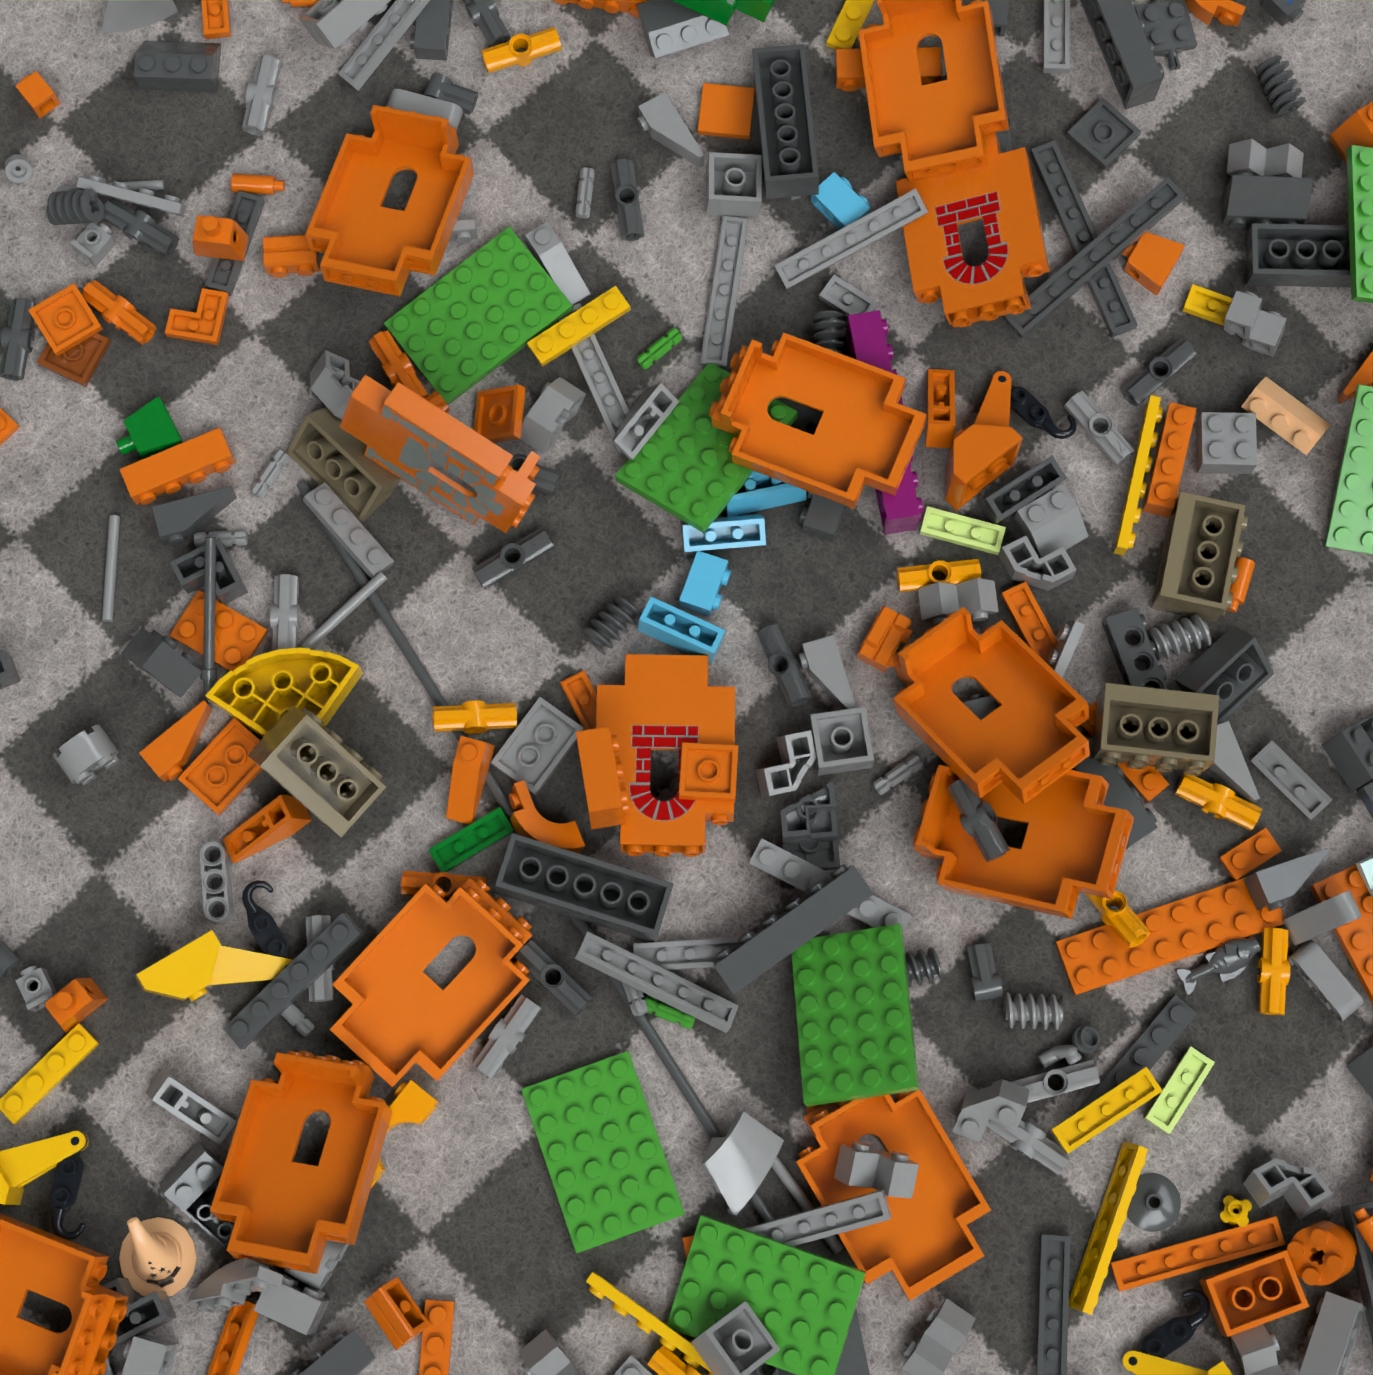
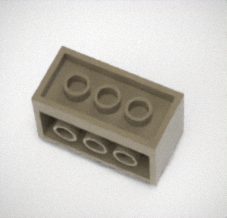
(1199, 557)
(1163, 712)
(318, 769)

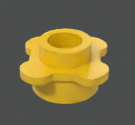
(1235, 1219)

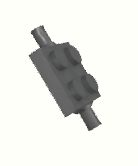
(1168, 28)

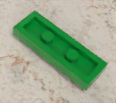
(471, 840)

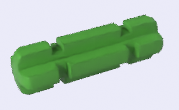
(659, 348)
(669, 1013)

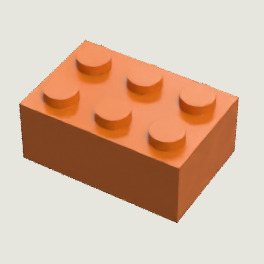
(602, 777)
(1254, 1293)

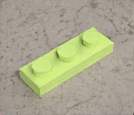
(962, 530)
(1179, 1090)

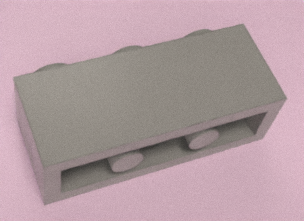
(1332, 1336)

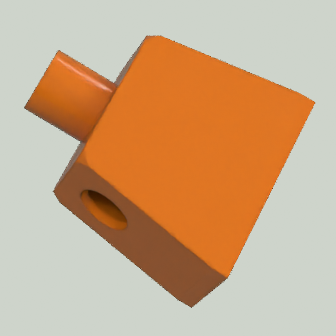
(216, 237)
(1152, 260)
(75, 1003)

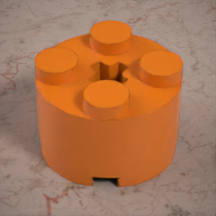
(1310, 1262)

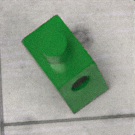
(149, 430)

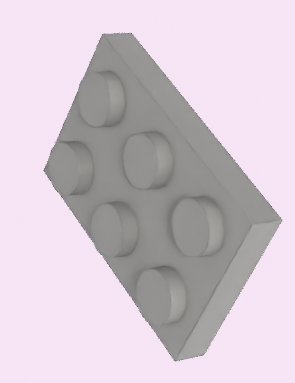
(537, 745)

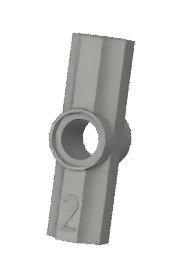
(261, 95)
(1087, 416)
(285, 612)
(322, 988)
(506, 1036)
(1073, 1077)
(1033, 1144)

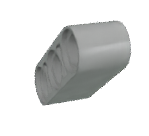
(425, 105)
(209, 871)
(1322, 918)
(1327, 980)

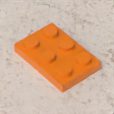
(235, 634)
(223, 767)

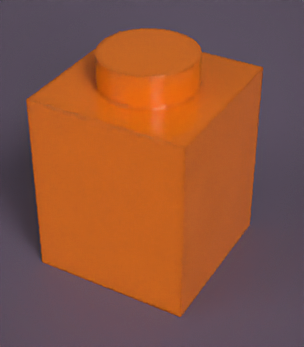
(37, 94)

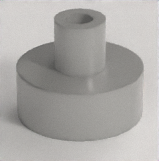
(18, 168)

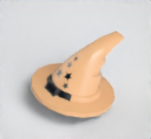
(157, 1256)

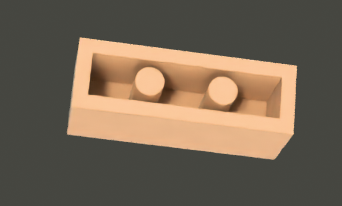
(1286, 415)

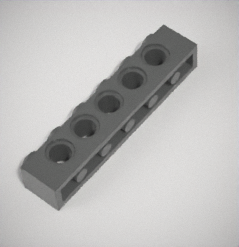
(1133, 624)

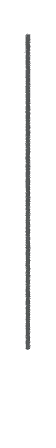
(505, 805)

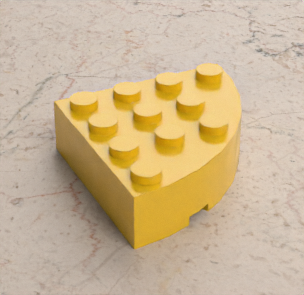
(276, 680)

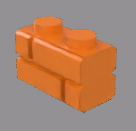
(289, 255)
(884, 639)
(396, 1313)

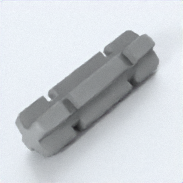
(585, 191)
(270, 473)
(239, 538)
(897, 774)
(638, 1006)
(296, 1018)

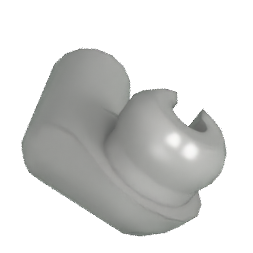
(1057, 1053)

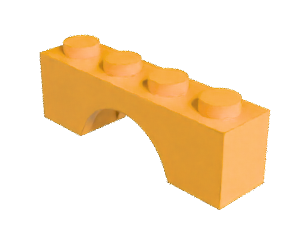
(410, 1106)

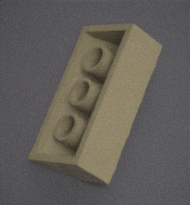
(340, 462)

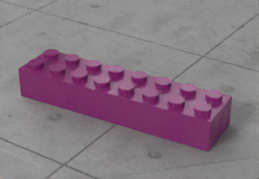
(868, 344)

